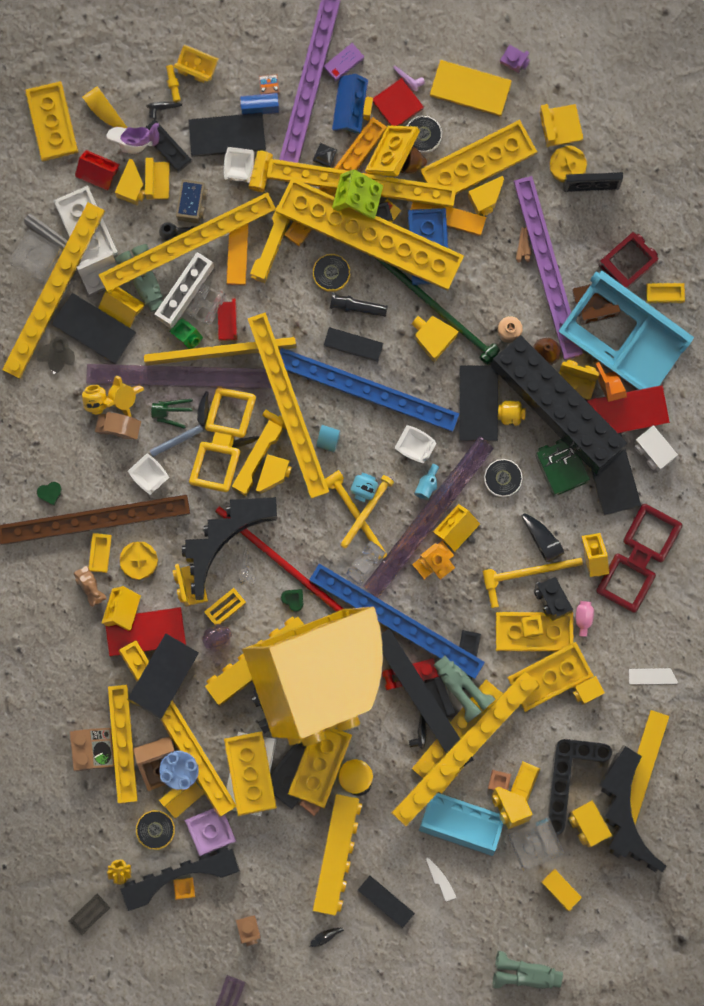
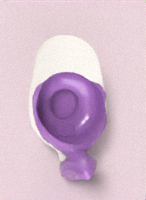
(134, 139)

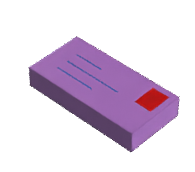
(343, 62)

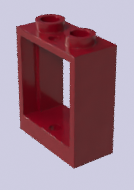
(610, 269)

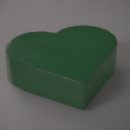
(50, 492)
(294, 599)

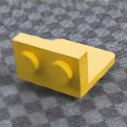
(580, 378)

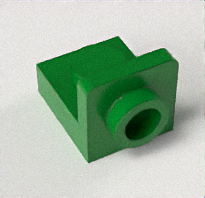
(186, 334)

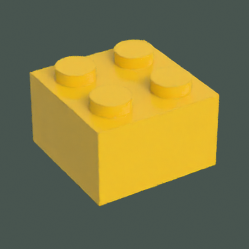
(589, 824)

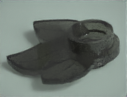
(56, 357)

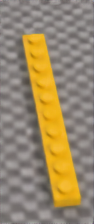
(392, 187)
(186, 242)
(53, 290)
(288, 405)
(184, 738)
(464, 748)

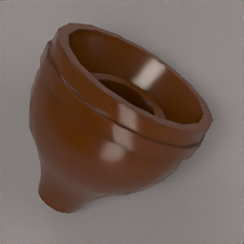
(413, 162)
(548, 349)

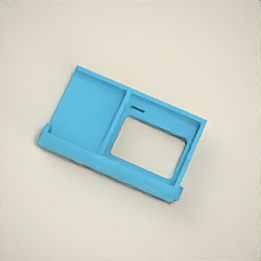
(649, 348)

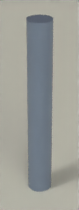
(176, 440)

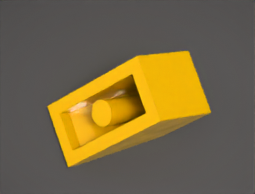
(130, 185)
(486, 196)
(273, 473)
(595, 555)

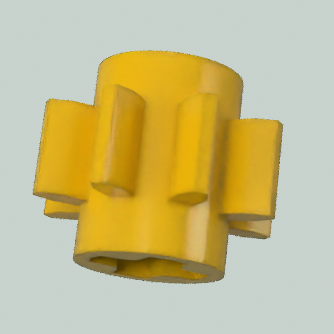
(119, 872)

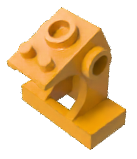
(435, 560)

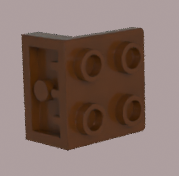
(596, 308)

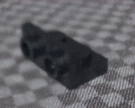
(553, 598)

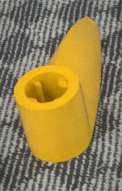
(102, 108)

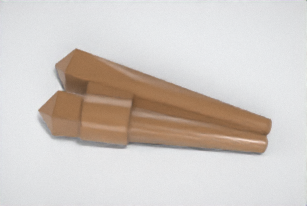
(523, 247)

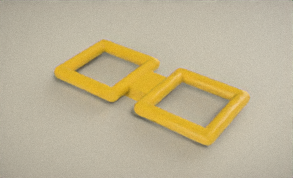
(222, 439)

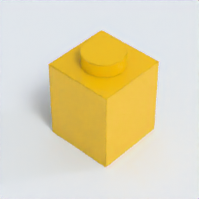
(588, 690)

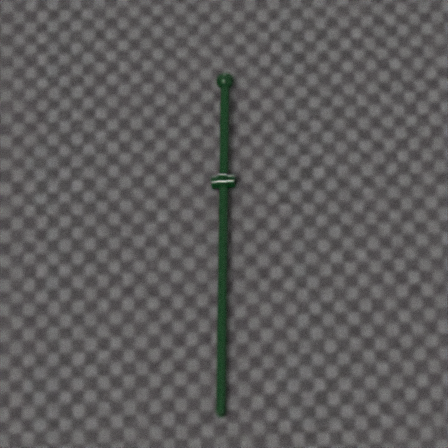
(488, 352)

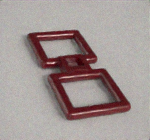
(639, 558)

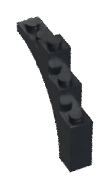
(243, 514)
(626, 838)

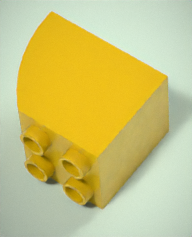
(318, 674)

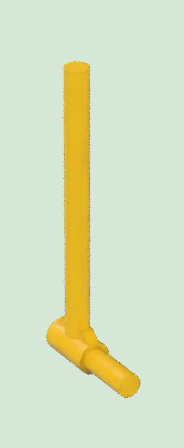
(335, 481)
(492, 579)

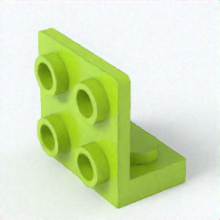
(358, 193)

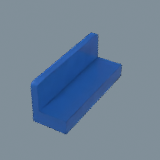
(350, 103)

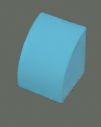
(328, 438)

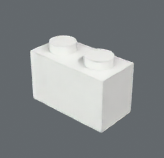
(655, 449)

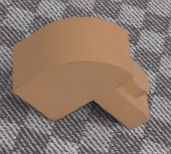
(118, 425)

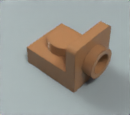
(248, 930)

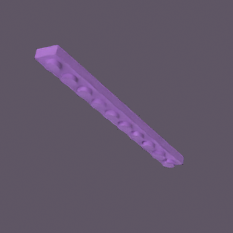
(309, 80)
(546, 262)

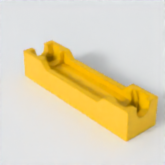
(263, 265)
(268, 437)

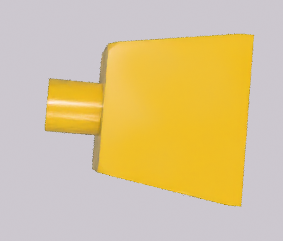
(433, 336)

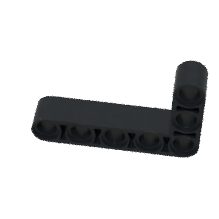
(565, 777)

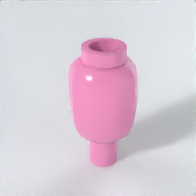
(584, 617)

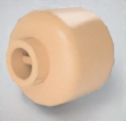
(509, 334)

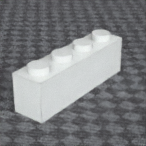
(184, 290)

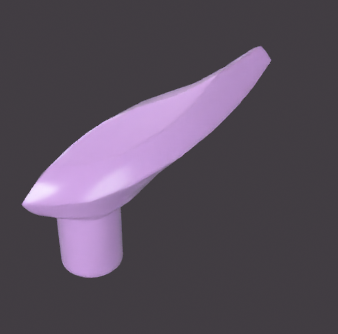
(413, 84)

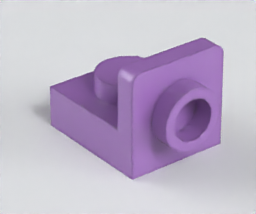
(515, 59)

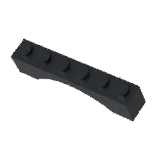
(141, 893)

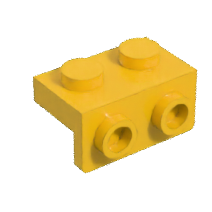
(196, 63)

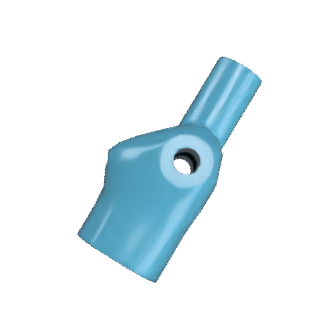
(427, 484)

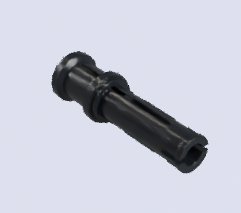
(349, 303)

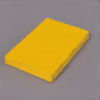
(392, 151)

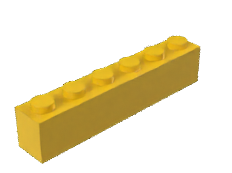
(238, 676)
(336, 854)

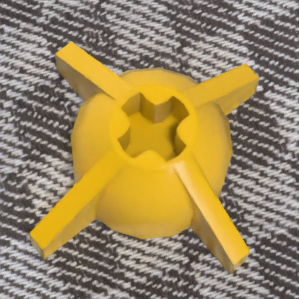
(122, 396)

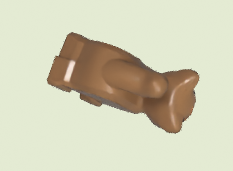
(89, 586)

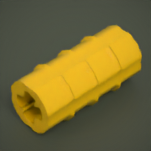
(259, 174)

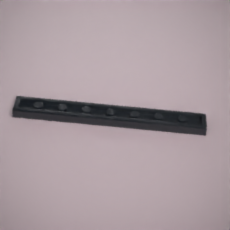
(419, 692)

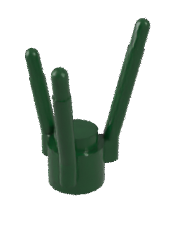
(161, 409)

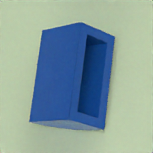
(260, 103)

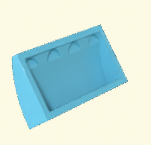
(462, 823)

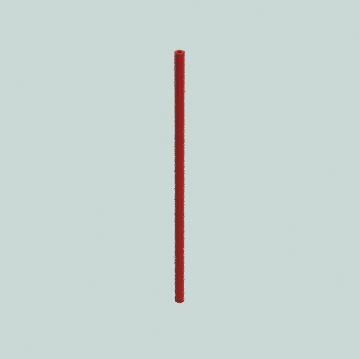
(285, 565)

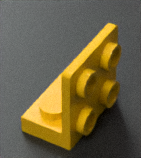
(560, 124)
(183, 577)

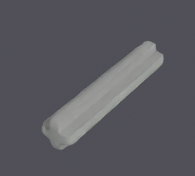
(45, 231)

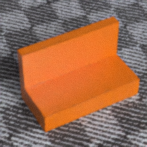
(610, 384)

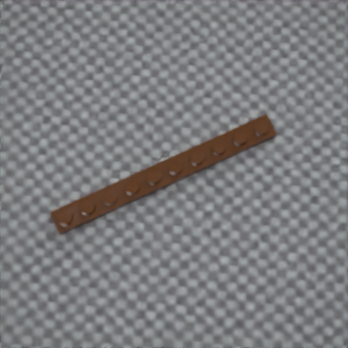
(94, 519)

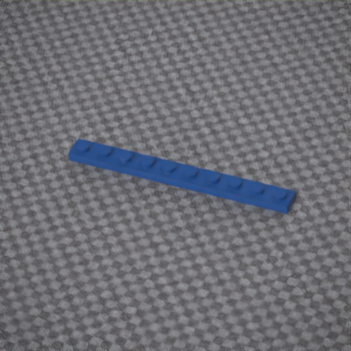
(369, 390)
(397, 620)

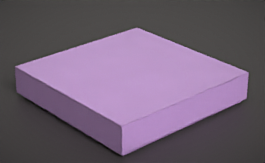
(210, 831)

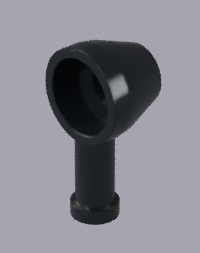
(175, 231)

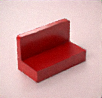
(96, 169)
(227, 321)

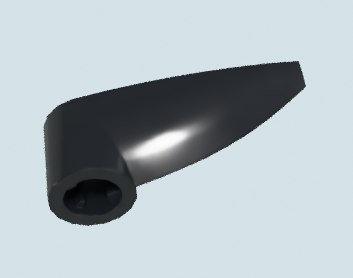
(546, 542)

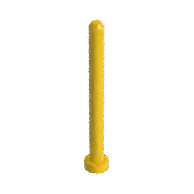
(386, 481)

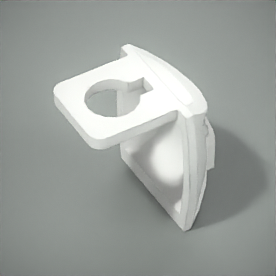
(238, 164)
(415, 444)
(148, 474)

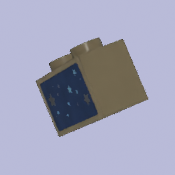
(191, 201)

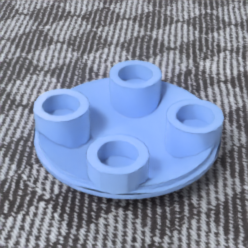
(179, 770)

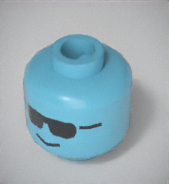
(364, 487)

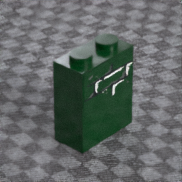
(561, 468)

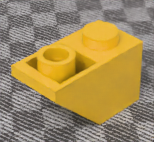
(512, 807)

